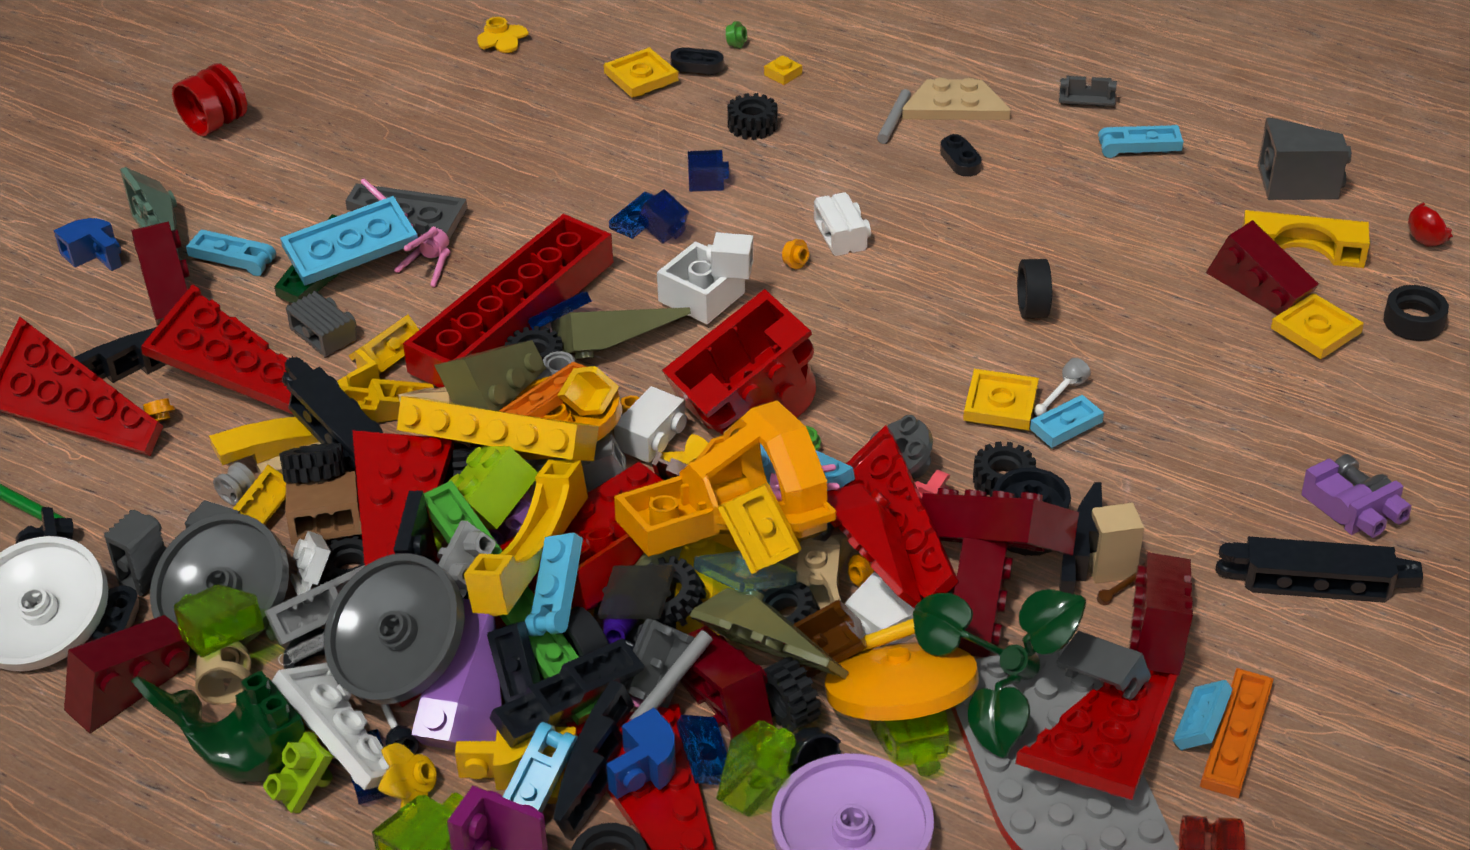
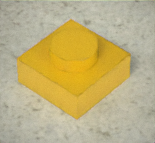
(783, 70)

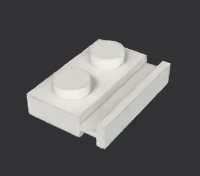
(310, 559)

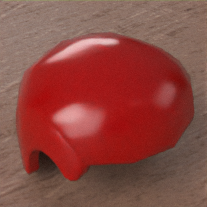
(1428, 226)

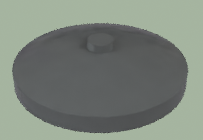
(226, 552)
(394, 628)

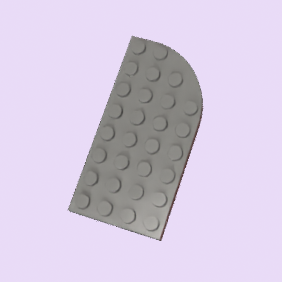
(1045, 810)

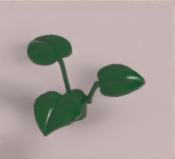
(1001, 714)

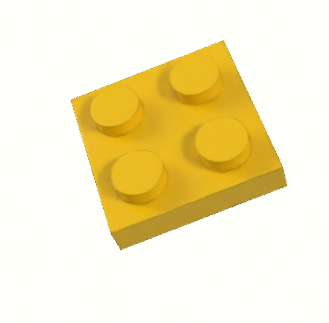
(641, 72)
(1317, 325)
(1001, 399)

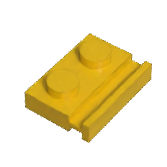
(759, 528)

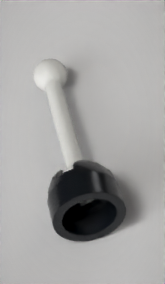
(397, 733)

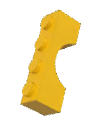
(1337, 239)

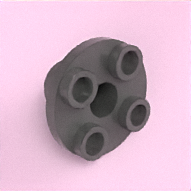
(914, 443)

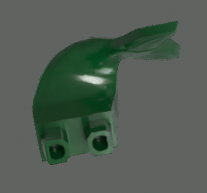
(245, 742)

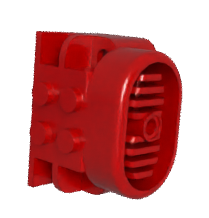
(746, 363)

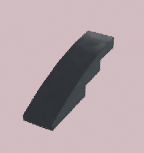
(120, 357)
(1075, 566)
(567, 692)
(586, 772)

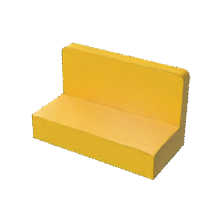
(388, 345)

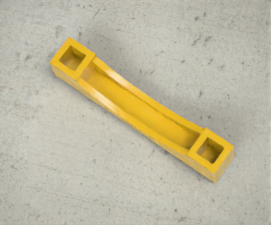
(498, 428)
(500, 579)

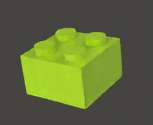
(494, 482)

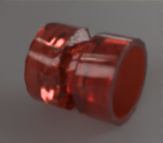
(1224, 832)

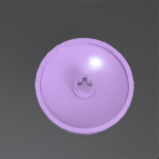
(852, 805)

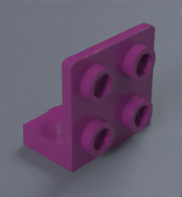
(490, 820)

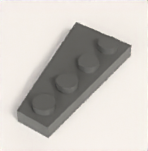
(423, 209)

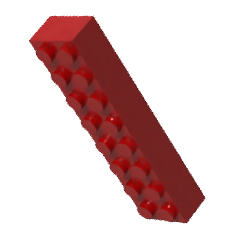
(530, 281)

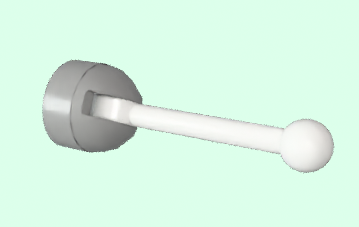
(1074, 374)

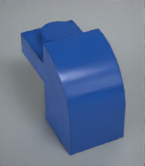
(89, 240)
(647, 756)

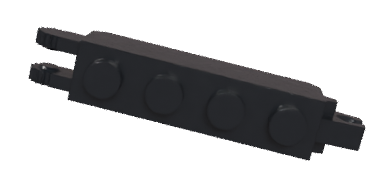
(325, 407)
(1318, 569)

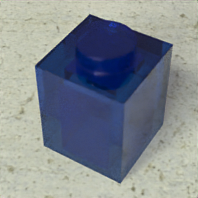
(707, 170)
(663, 216)

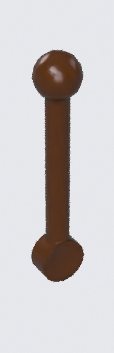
(1105, 596)

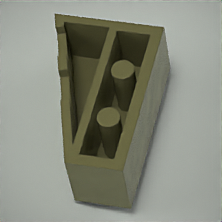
(491, 376)

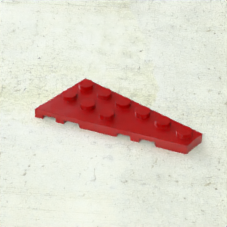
(219, 349)
(58, 391)
(882, 467)
(385, 474)
(1104, 737)
(668, 816)

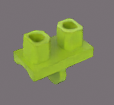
(303, 771)

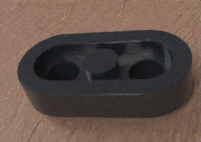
(697, 60)
(960, 155)
(119, 612)

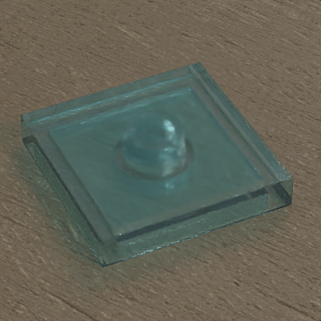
(733, 571)

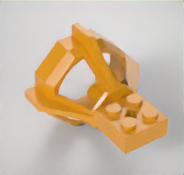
(687, 506)

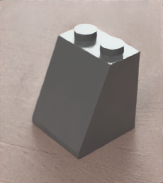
(1302, 161)

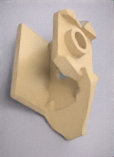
(820, 566)

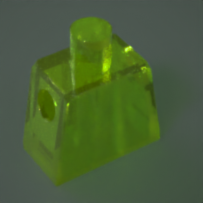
(217, 618)
(915, 741)
(757, 754)
(418, 825)

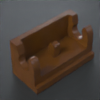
(834, 631)

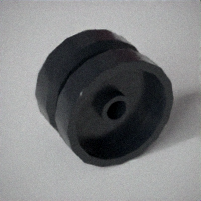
(1039, 482)

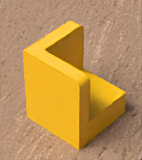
(365, 371)
(588, 390)

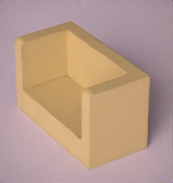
(1118, 543)

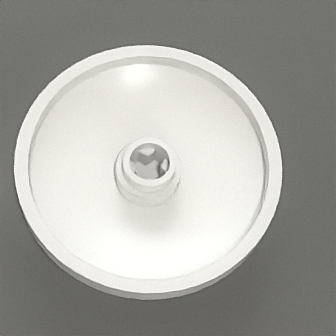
(48, 601)

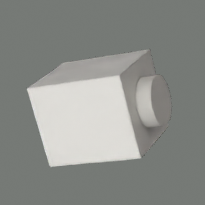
(731, 255)

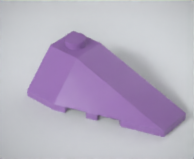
(465, 694)

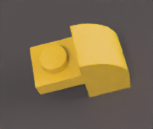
(489, 759)

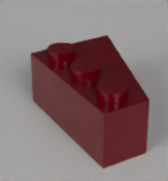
(161, 266)
(981, 582)

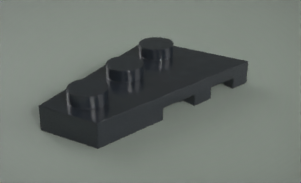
(415, 529)

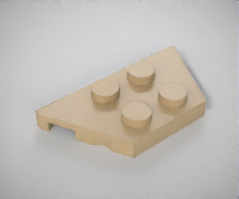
(955, 101)

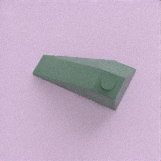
(149, 200)

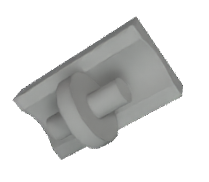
(462, 551)

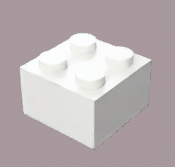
(690, 283)

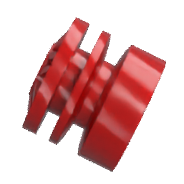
(209, 99)

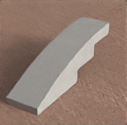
(306, 610)

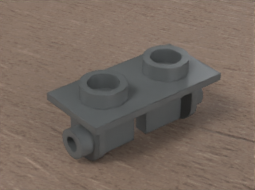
(1100, 93)

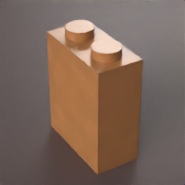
(323, 507)

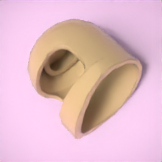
(227, 662)

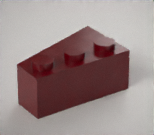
(1261, 270)
(103, 669)
(728, 685)

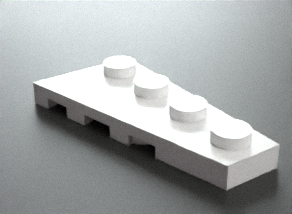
(329, 714)

